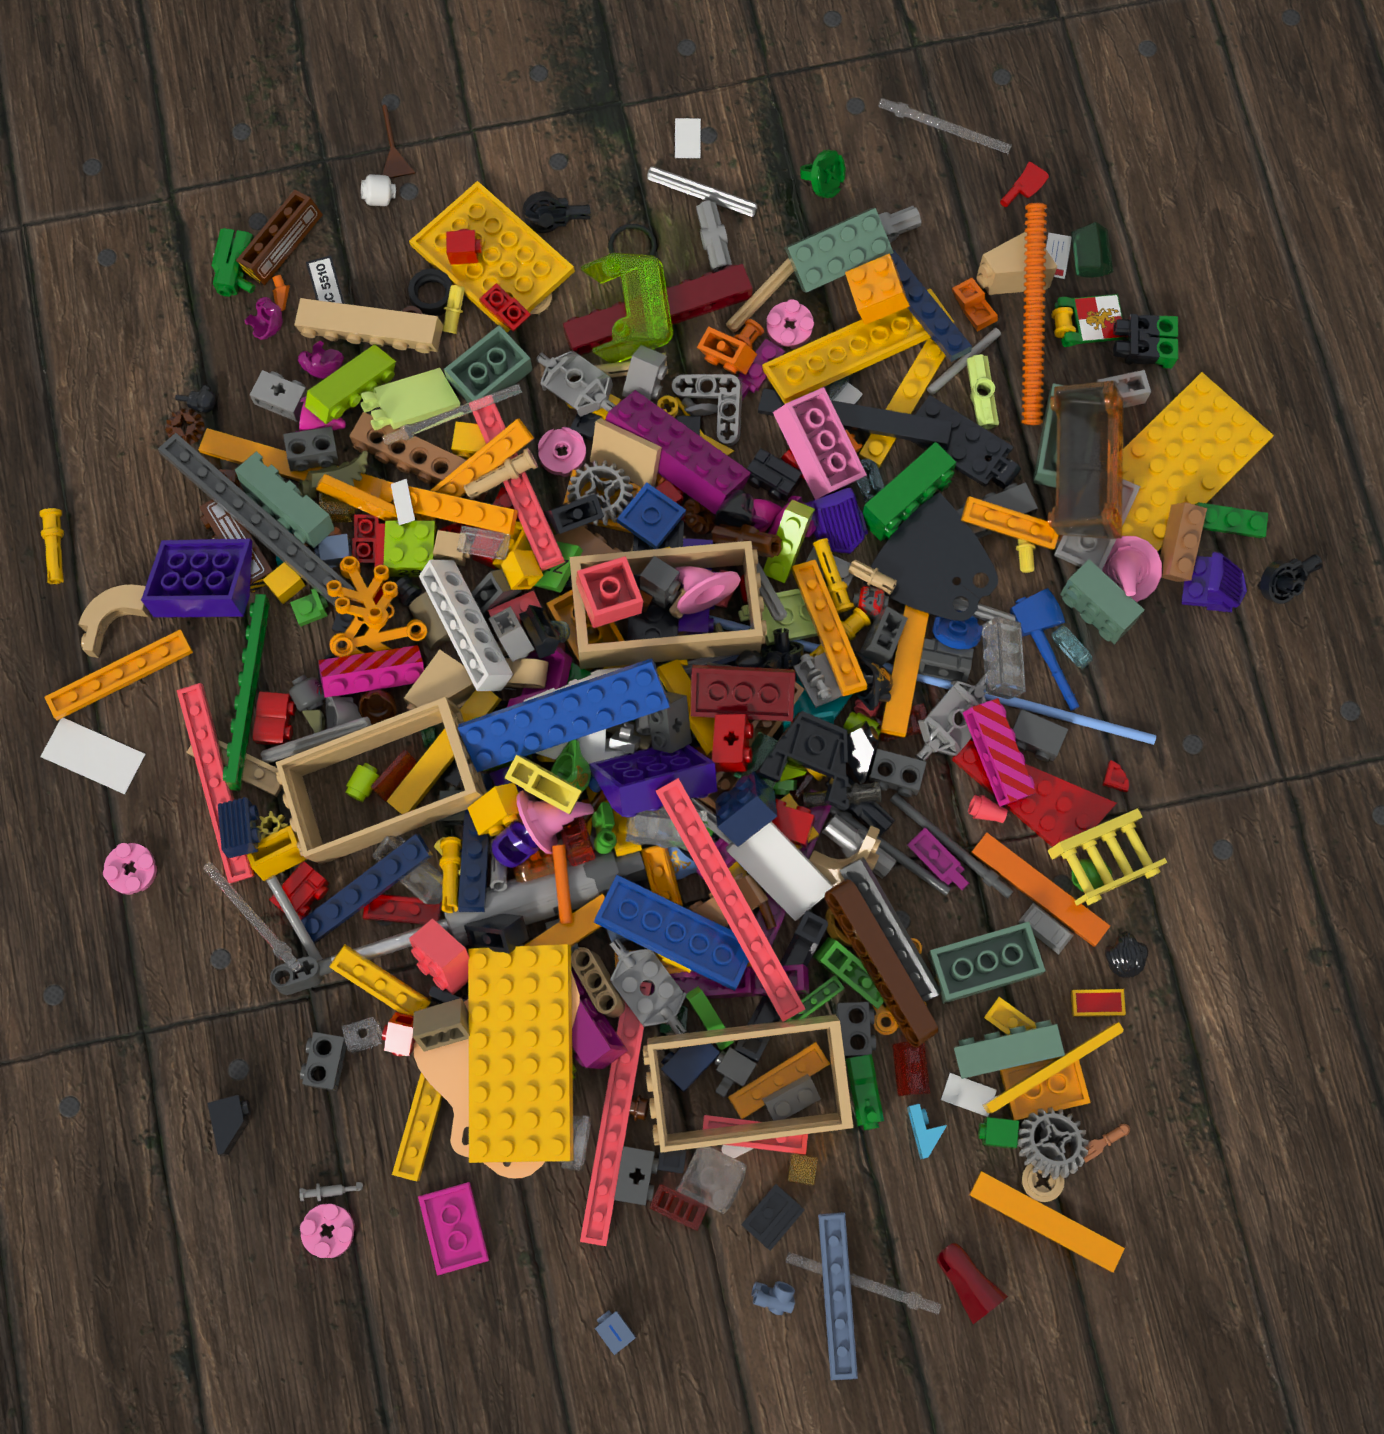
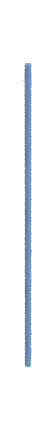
(1013, 702)

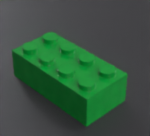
(908, 491)

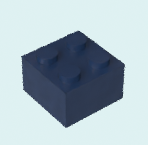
(745, 808)

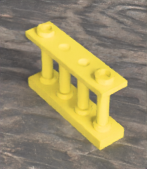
(1107, 833)

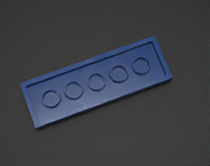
(673, 932)

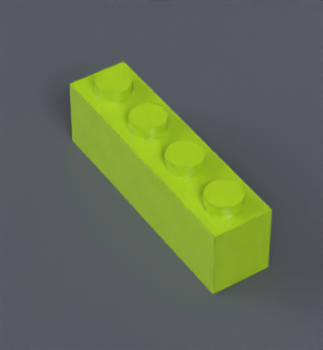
(344, 386)

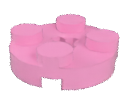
(789, 337)
(562, 438)
(133, 882)
(342, 1234)

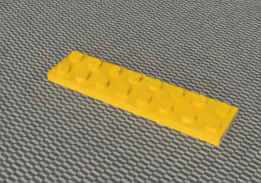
(844, 353)

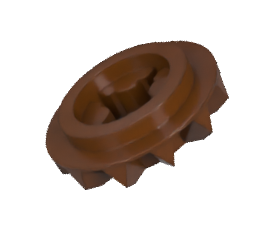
(193, 432)
(698, 524)

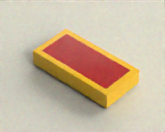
(1098, 1002)

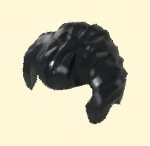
(1126, 956)

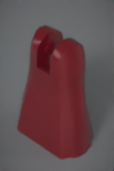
(973, 1288)

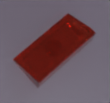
(393, 775)
(910, 1069)

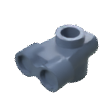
(777, 1299)

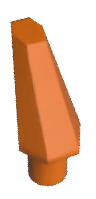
(281, 292)

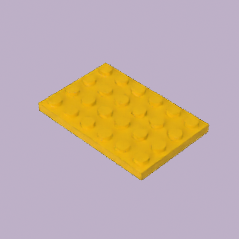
(510, 251)

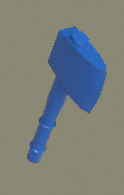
(1039, 614)

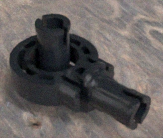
(551, 216)
(1287, 577)
(783, 653)

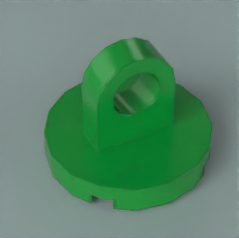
(825, 173)

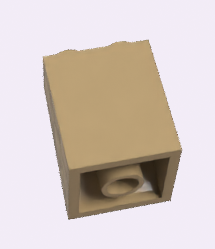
(1003, 268)
(441, 679)

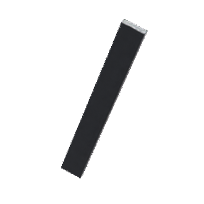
(876, 420)

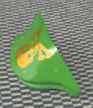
(572, 766)

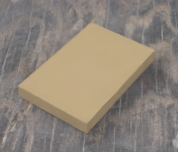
(628, 451)

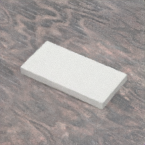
(781, 870)

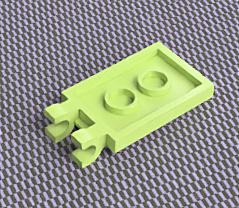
(410, 400)
(797, 620)

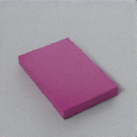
(453, 1228)

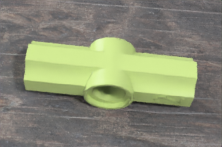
(980, 378)

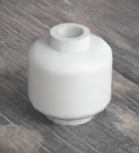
(377, 190)

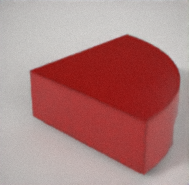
(1116, 777)

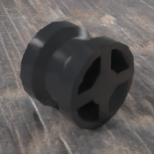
(407, 590)

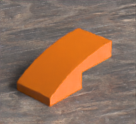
(973, 303)

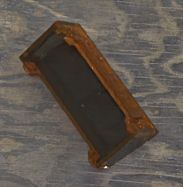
(1088, 460)

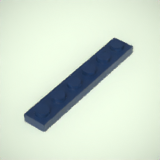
(931, 315)
(474, 864)
(366, 887)

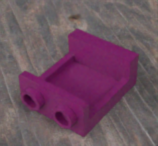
(557, 674)

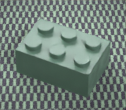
(488, 366)
(1101, 602)

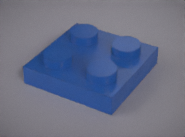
(651, 516)

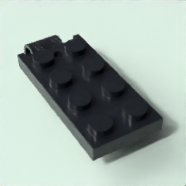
(971, 445)

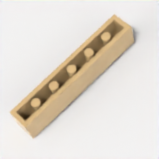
(368, 325)

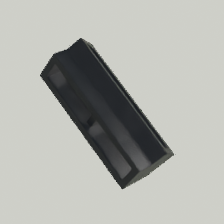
(539, 631)

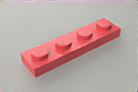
(790, 1144)

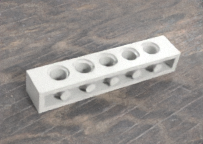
(465, 625)

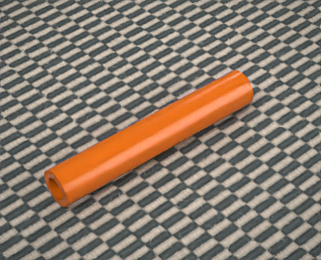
(562, 884)

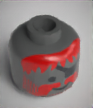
(870, 601)

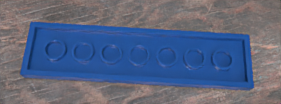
(564, 715)

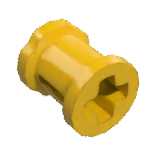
(1063, 321)

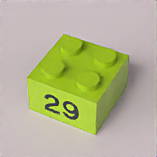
(408, 547)

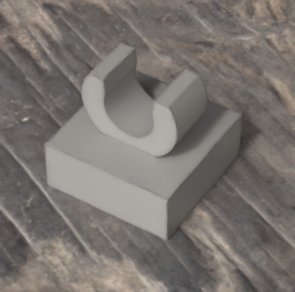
(625, 740)

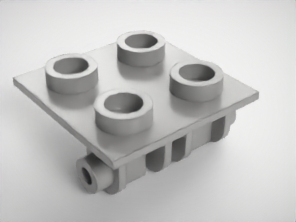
(818, 679)

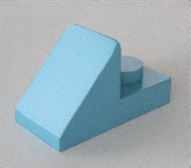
(924, 1138)

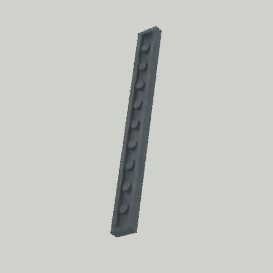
(251, 515)

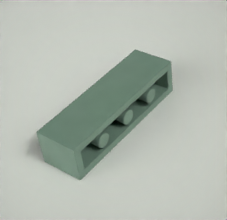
(1009, 1050)

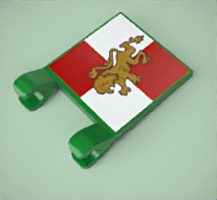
(1093, 319)

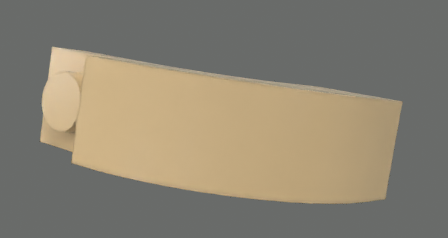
(105, 609)
(830, 867)

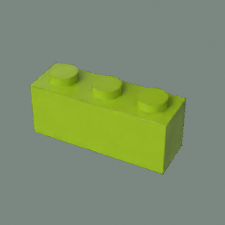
(792, 533)

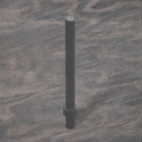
(896, 854)
(990, 878)

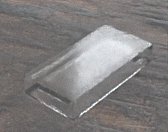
(483, 542)

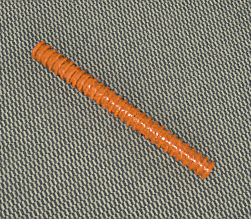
(1034, 313)

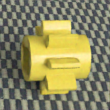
(267, 823)

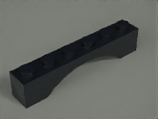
(798, 952)

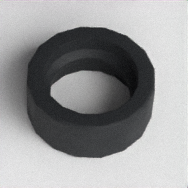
(426, 276)

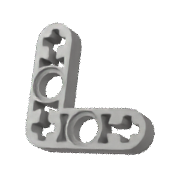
(724, 398)

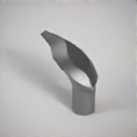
(699, 409)

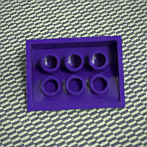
(200, 578)
(632, 778)

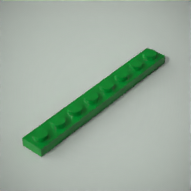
(245, 700)

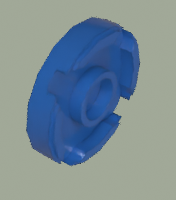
(957, 633)

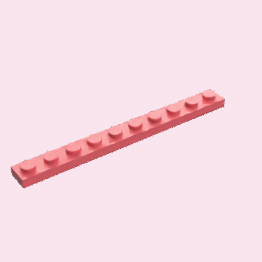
(730, 899)
(613, 1129)

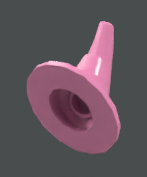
(1134, 567)
(704, 588)
(545, 820)

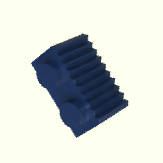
(238, 827)

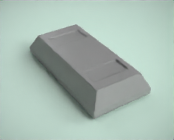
(1047, 928)

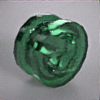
(428, 735)

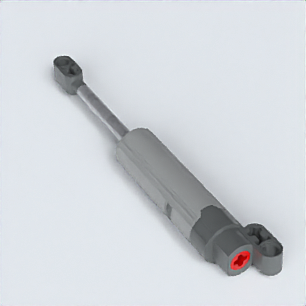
(531, 899)

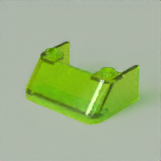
(645, 302)

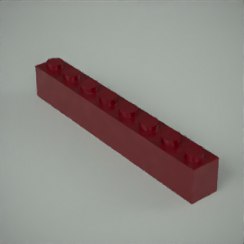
(685, 302)

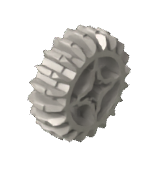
(616, 481)
(1057, 1163)

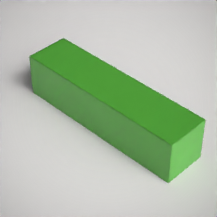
(819, 997)
(706, 1013)

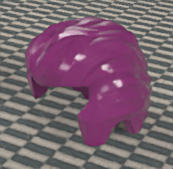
(268, 319)
(320, 362)

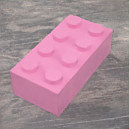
(819, 443)

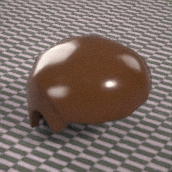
(377, 705)

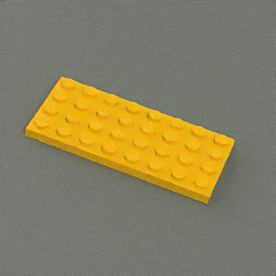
(1187, 455)
(520, 1054)

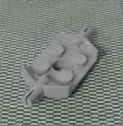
(584, 395)
(939, 728)
(645, 966)

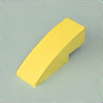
(543, 784)

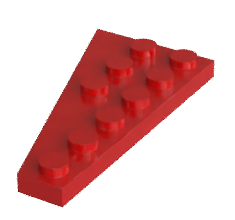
(1056, 808)

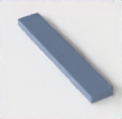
(837, 1296)

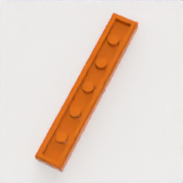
(1040, 889)

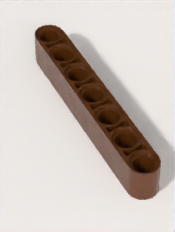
(881, 962)

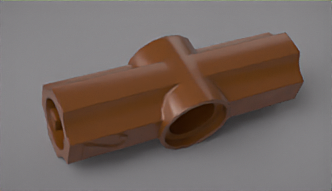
(766, 544)

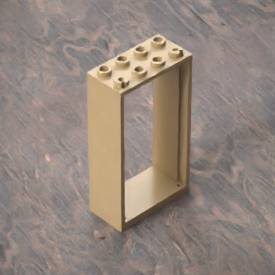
(678, 646)
(296, 798)
(752, 1131)

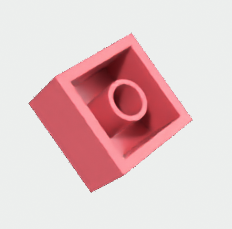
(609, 592)
(440, 956)

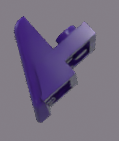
(839, 520)
(1215, 584)

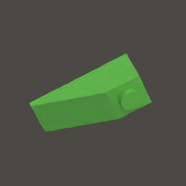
(848, 970)

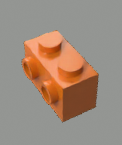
(726, 350)

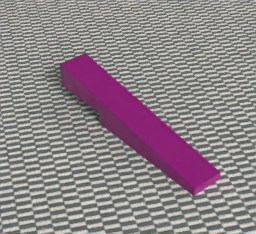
(748, 986)

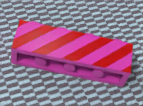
(370, 671)
(999, 752)

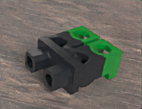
(1147, 340)

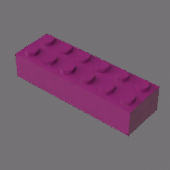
(685, 456)

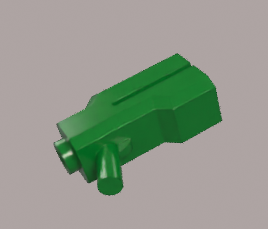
(227, 271)
(864, 1091)

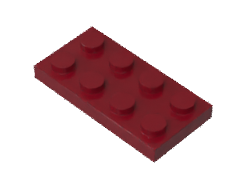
(743, 690)

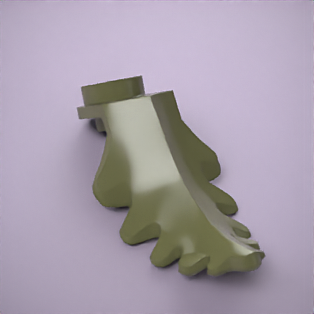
(345, 472)

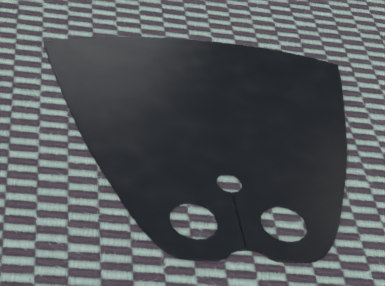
(926, 557)

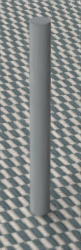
(961, 363)
(293, 918)

